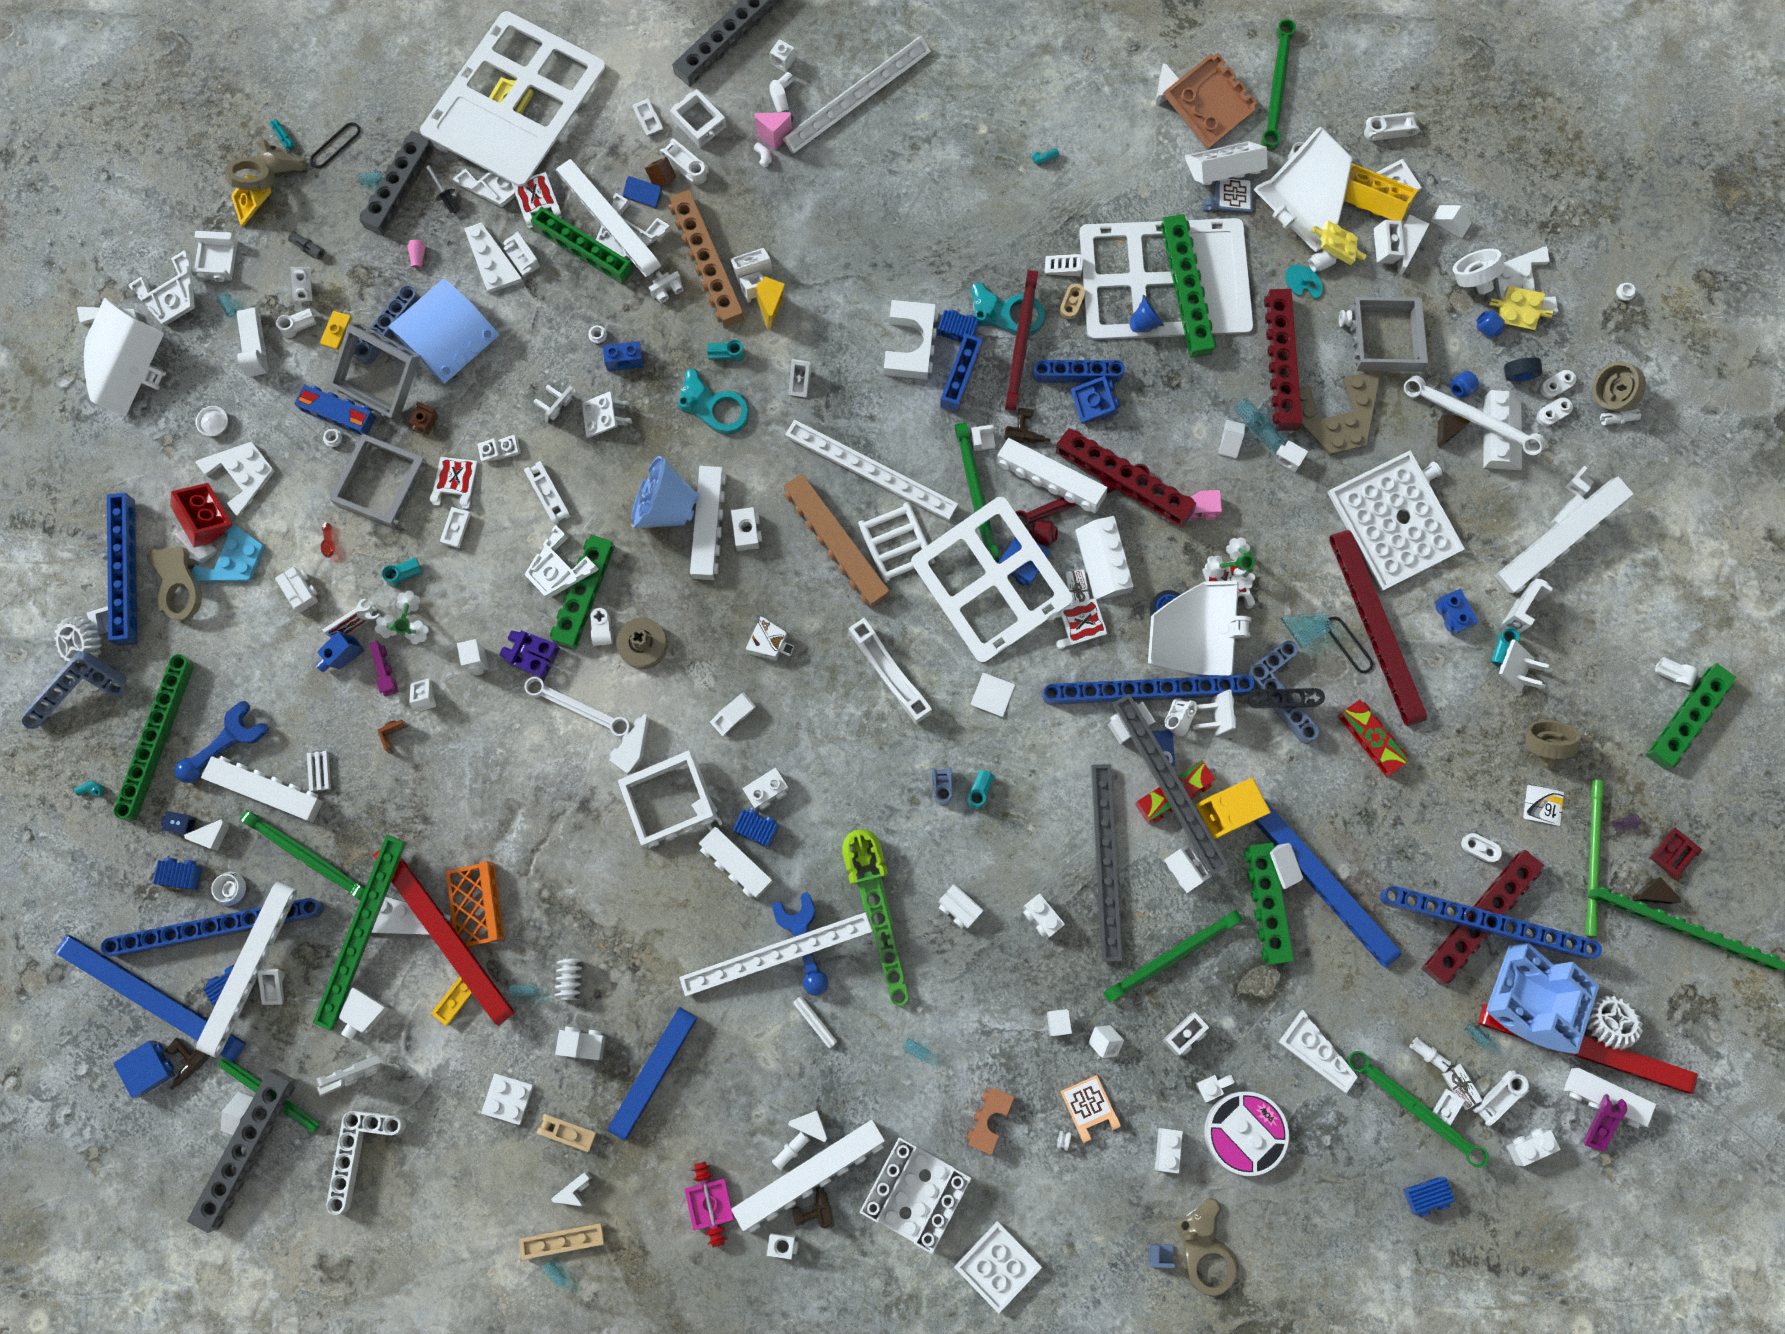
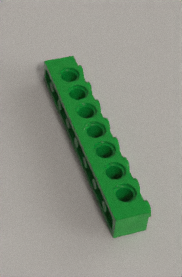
(1196, 346)

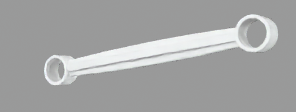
(1474, 415)

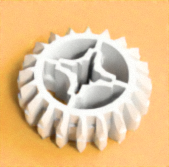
(77, 635)
(1617, 1018)

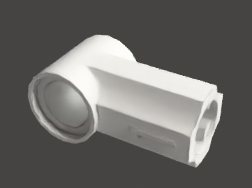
(297, 323)
(1682, 675)

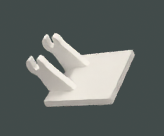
(563, 400)
(600, 415)
(1516, 667)
(1223, 713)

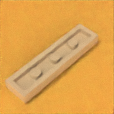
(561, 1241)

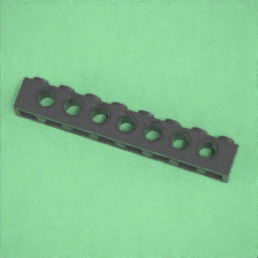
(720, 31)
(202, 1214)

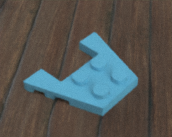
(236, 561)

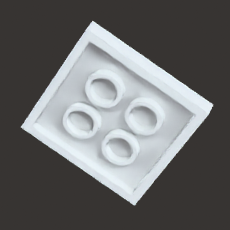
(997, 1267)

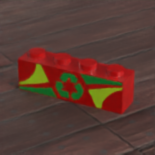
(1373, 738)
(1193, 780)

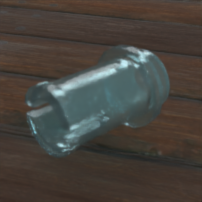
(370, 177)
(226, 303)
(521, 990)
(1477, 1034)
(915, 1049)
(553, 1273)

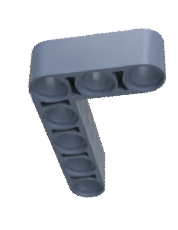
(387, 316)
(1269, 679)
(67, 684)

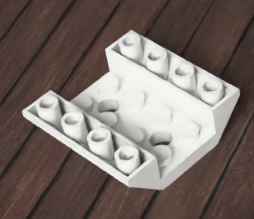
(930, 1201)

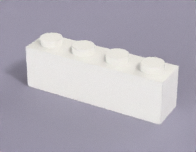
(735, 862)
(1590, 1088)

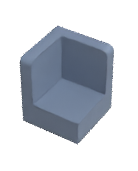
(1161, 1256)

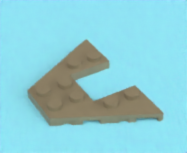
(1347, 430)

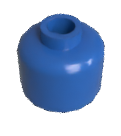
(1490, 324)
(1464, 384)

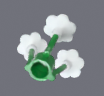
(1243, 573)
(390, 627)

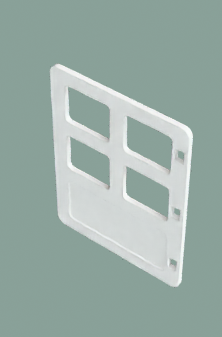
(492, 131)
(1220, 262)

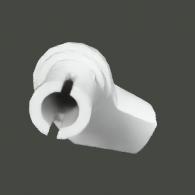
(777, 91)

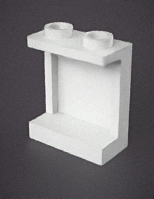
(214, 256)
(1516, 617)

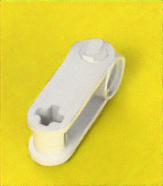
(1391, 126)
(685, 162)
(1501, 1097)

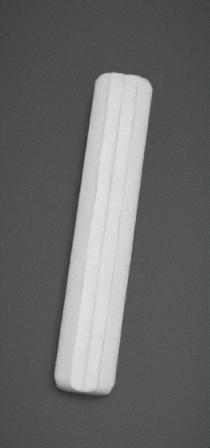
(815, 1022)

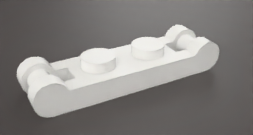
(547, 493)

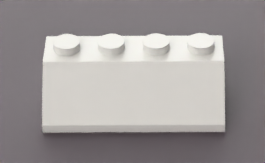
(1227, 162)
(1498, 450)
(1104, 558)

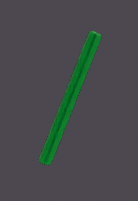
(253, 1083)

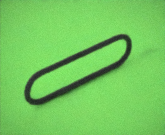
(327, 142)
(1355, 640)

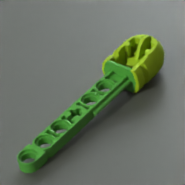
(870, 885)

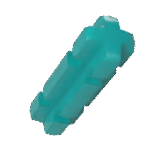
(282, 134)

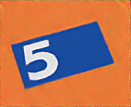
(1165, 740)

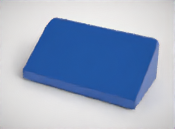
(642, 191)

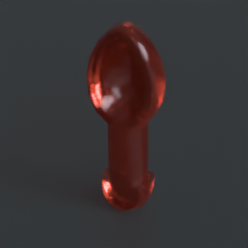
(327, 544)

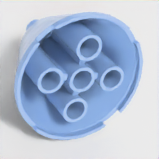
(663, 498)

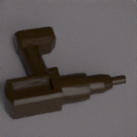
(1021, 432)
(192, 1061)
(821, 1211)

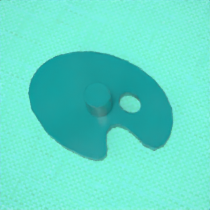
(1298, 279)

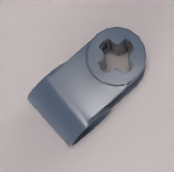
(942, 782)

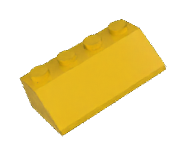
(1379, 193)

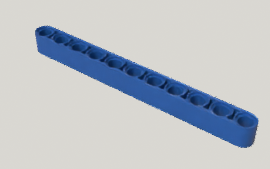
(1138, 692)
(1331, 890)
(1500, 923)
(202, 926)
(141, 992)

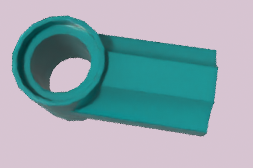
(723, 351)
(403, 572)
(1502, 645)
(981, 788)

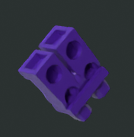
(523, 652)

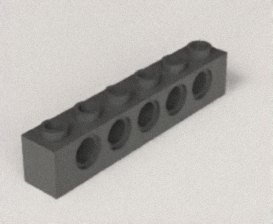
(397, 192)

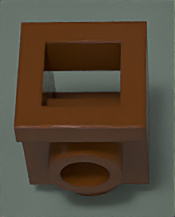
(429, 418)

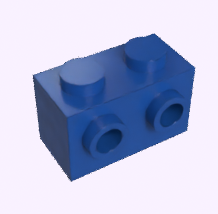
(1456, 612)

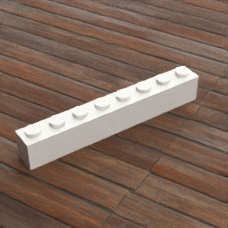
(1563, 535)
(808, 1176)

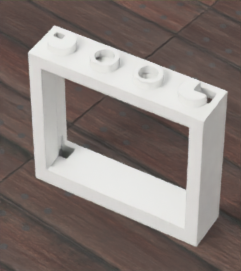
(658, 769)

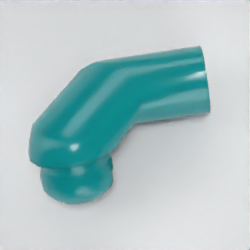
(1047, 156)
(91, 787)

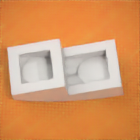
(647, 117)

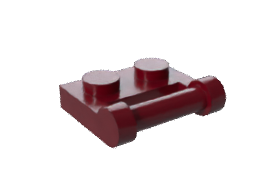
(1669, 851)

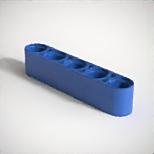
(1071, 376)

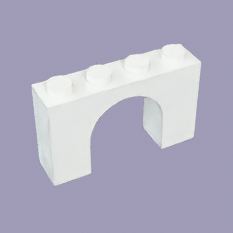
(915, 363)

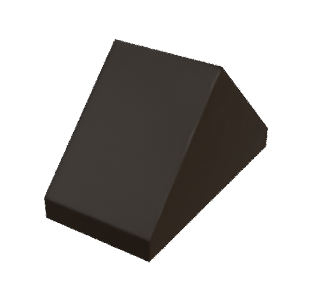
(1449, 427)
(1657, 892)

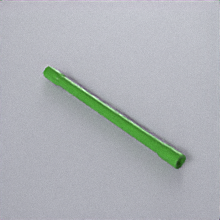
(1597, 796)

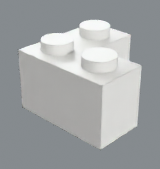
(580, 1045)

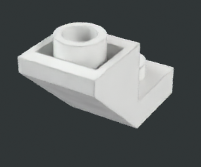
(732, 714)

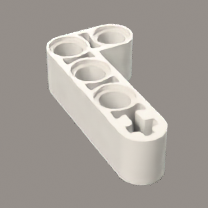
(253, 356)

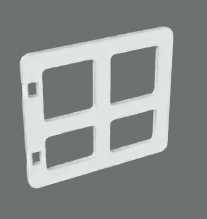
(995, 575)

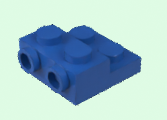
(1095, 399)

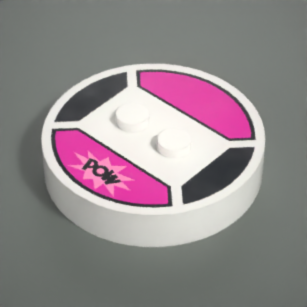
(1246, 1133)

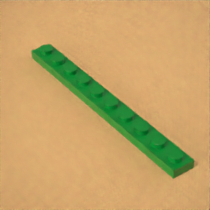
(1692, 931)
(359, 932)

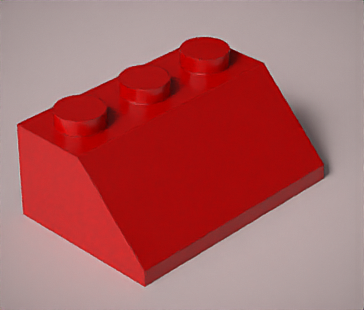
(200, 514)

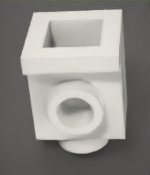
(748, 285)

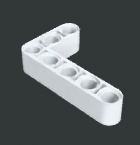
(353, 1153)

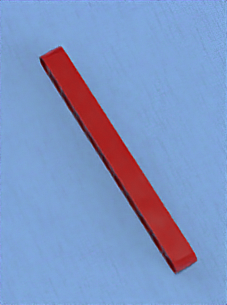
(451, 944)
(1619, 1060)

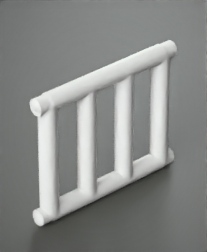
(872, 542)

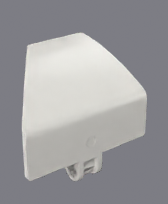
(1309, 187)
(119, 358)
(1198, 630)

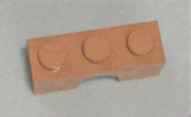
(981, 1136)

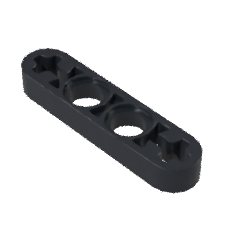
(1286, 698)

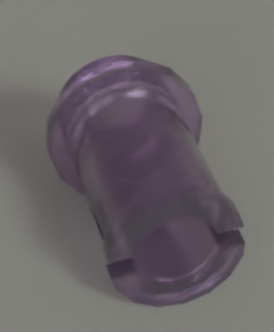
(1630, 821)

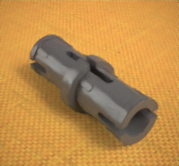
(306, 245)

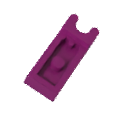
(385, 683)
(1605, 1123)

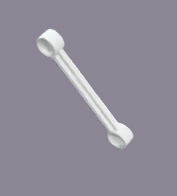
(576, 706)

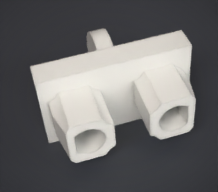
(301, 283)
(665, 283)

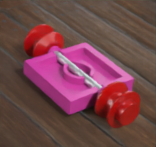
(709, 1204)

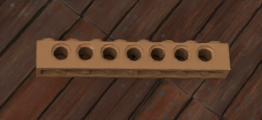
(727, 315)

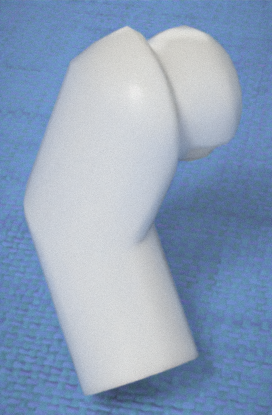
(765, 153)

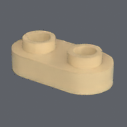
(1072, 302)

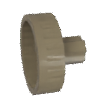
(1628, 389)
(628, 643)
(1552, 741)

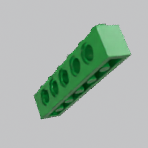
(582, 245)
(571, 637)
(1660, 750)
(1283, 953)

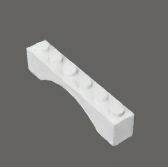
(890, 673)

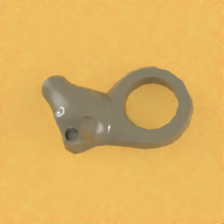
(269, 162)
(174, 567)
(1199, 1239)

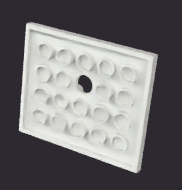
(1370, 512)

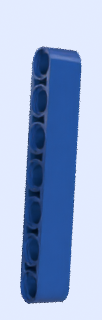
(652, 1074)

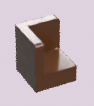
(660, 172)

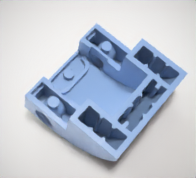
(444, 330)
(1542, 999)

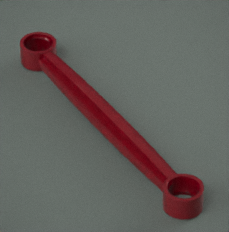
(1022, 335)
(1061, 504)

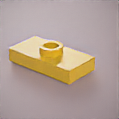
(335, 330)

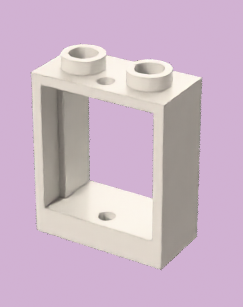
(709, 130)

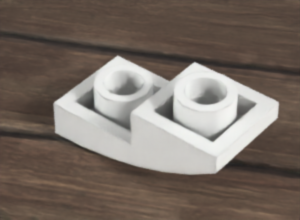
(499, 449)

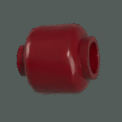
(1044, 532)

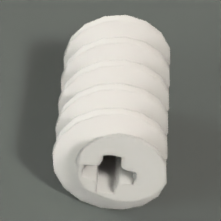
(568, 979)

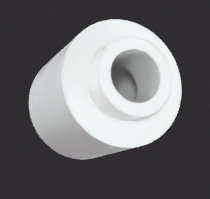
(1321, 261)

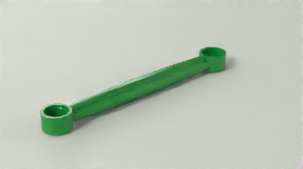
(1278, 84)
(975, 486)
(302, 853)
(1177, 953)
(1418, 1109)

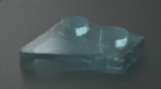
(1307, 627)

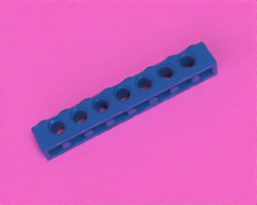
(121, 569)

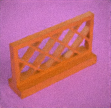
(490, 898)

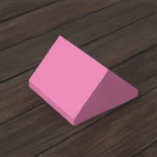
(773, 127)

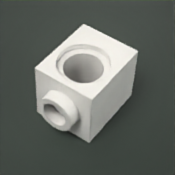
(782, 55)
(1291, 456)
(773, 1249)

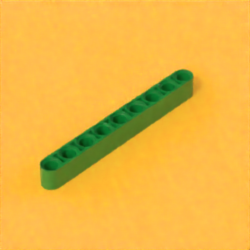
(155, 747)

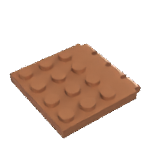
(1210, 99)

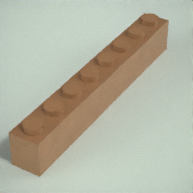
(836, 541)

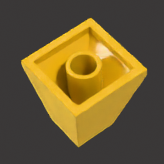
(248, 201)
(769, 297)

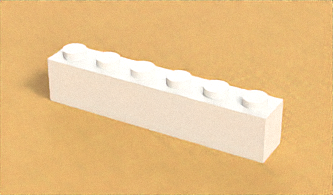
(1051, 475)
(706, 524)
(262, 789)

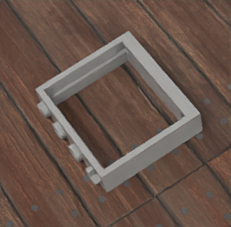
(1390, 304)
(412, 359)
(404, 494)

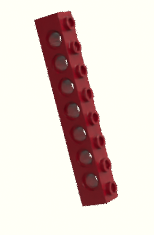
(1282, 300)
(1130, 486)
(1435, 964)

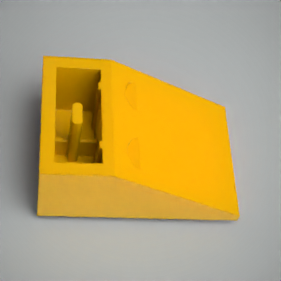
(1233, 808)

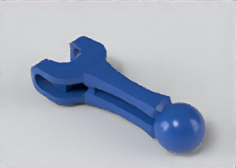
(189, 769)
(815, 981)

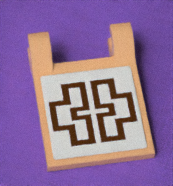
(1089, 1106)

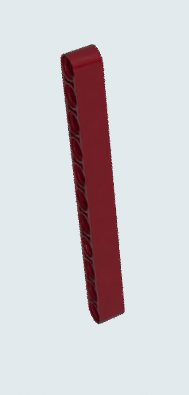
(1378, 628)

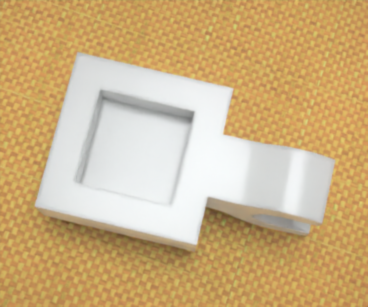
(1212, 1088)

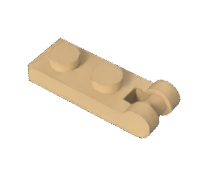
(567, 1133)

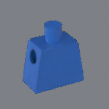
(338, 651)

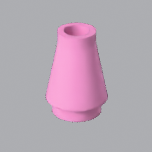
(416, 252)

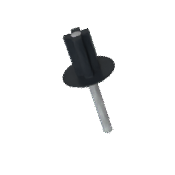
(445, 195)

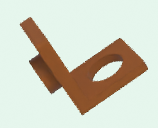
(389, 728)

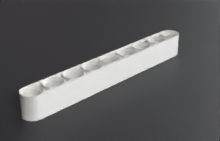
(608, 218)
(245, 969)

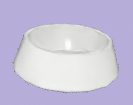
(212, 421)
(228, 888)

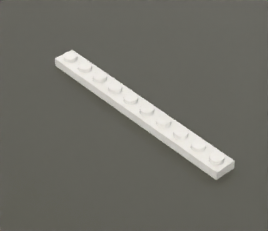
(856, 94)
(871, 470)
(776, 954)

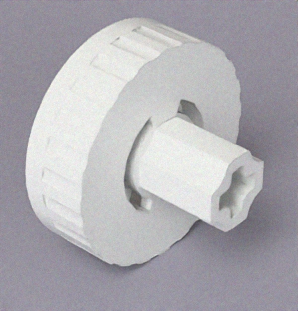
(1479, 269)

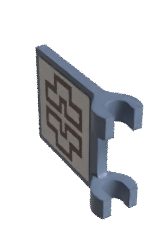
(1231, 196)

